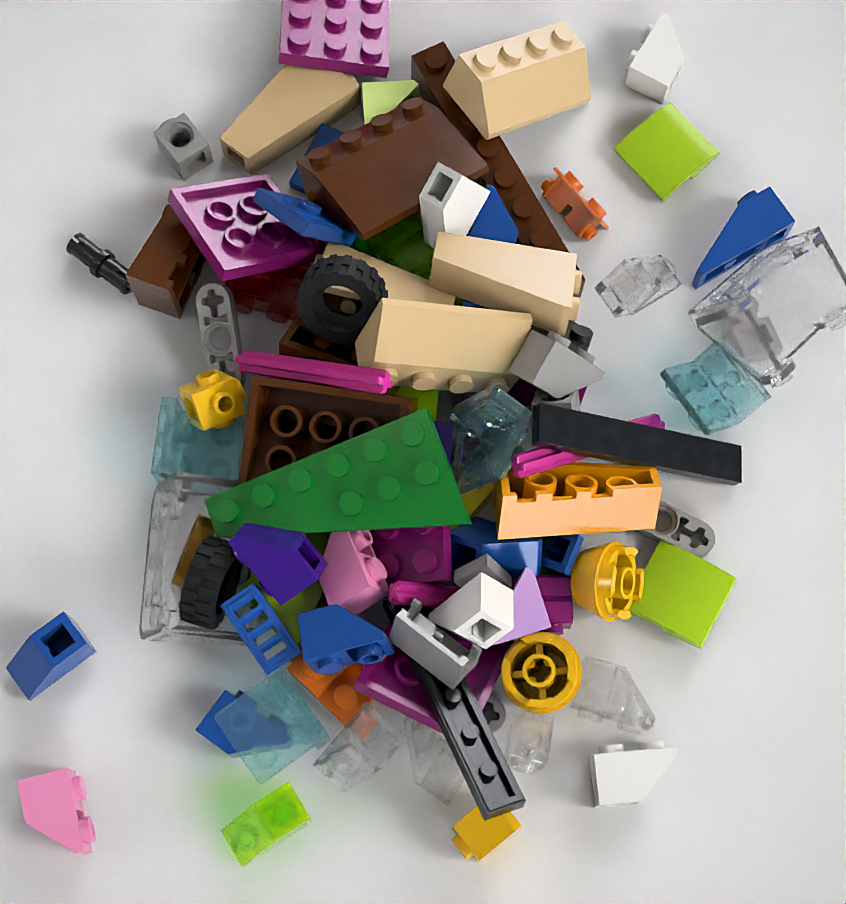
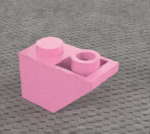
(353, 572)
(56, 809)

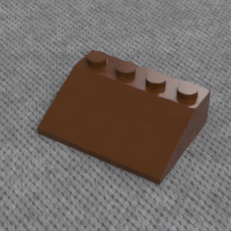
(379, 170)
(301, 418)

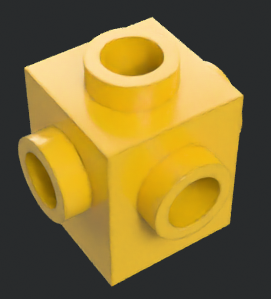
(213, 400)

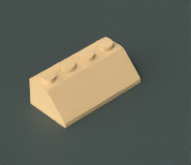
(520, 79)
(443, 345)

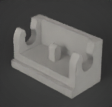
(432, 646)

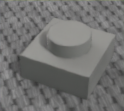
(483, 564)

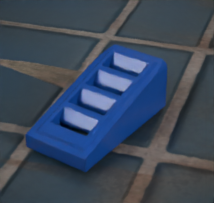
(242, 598)

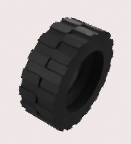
(342, 272)
(209, 583)

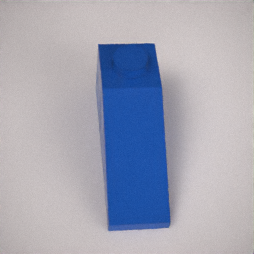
(753, 226)

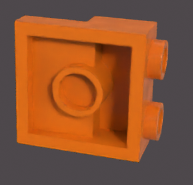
(333, 690)

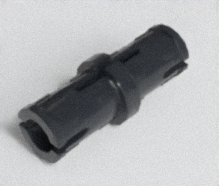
(101, 262)

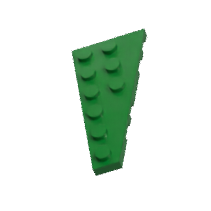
(366, 483)

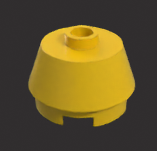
(607, 580)
(541, 672)

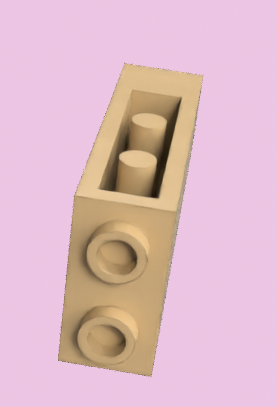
(288, 114)
(509, 278)
(399, 283)

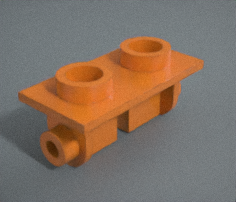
(564, 193)

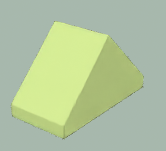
(386, 96)

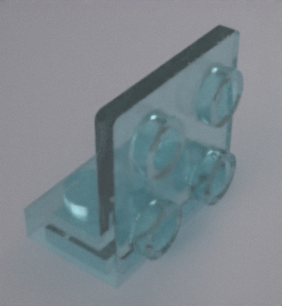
(714, 390)
(499, 426)
(191, 450)
(271, 726)

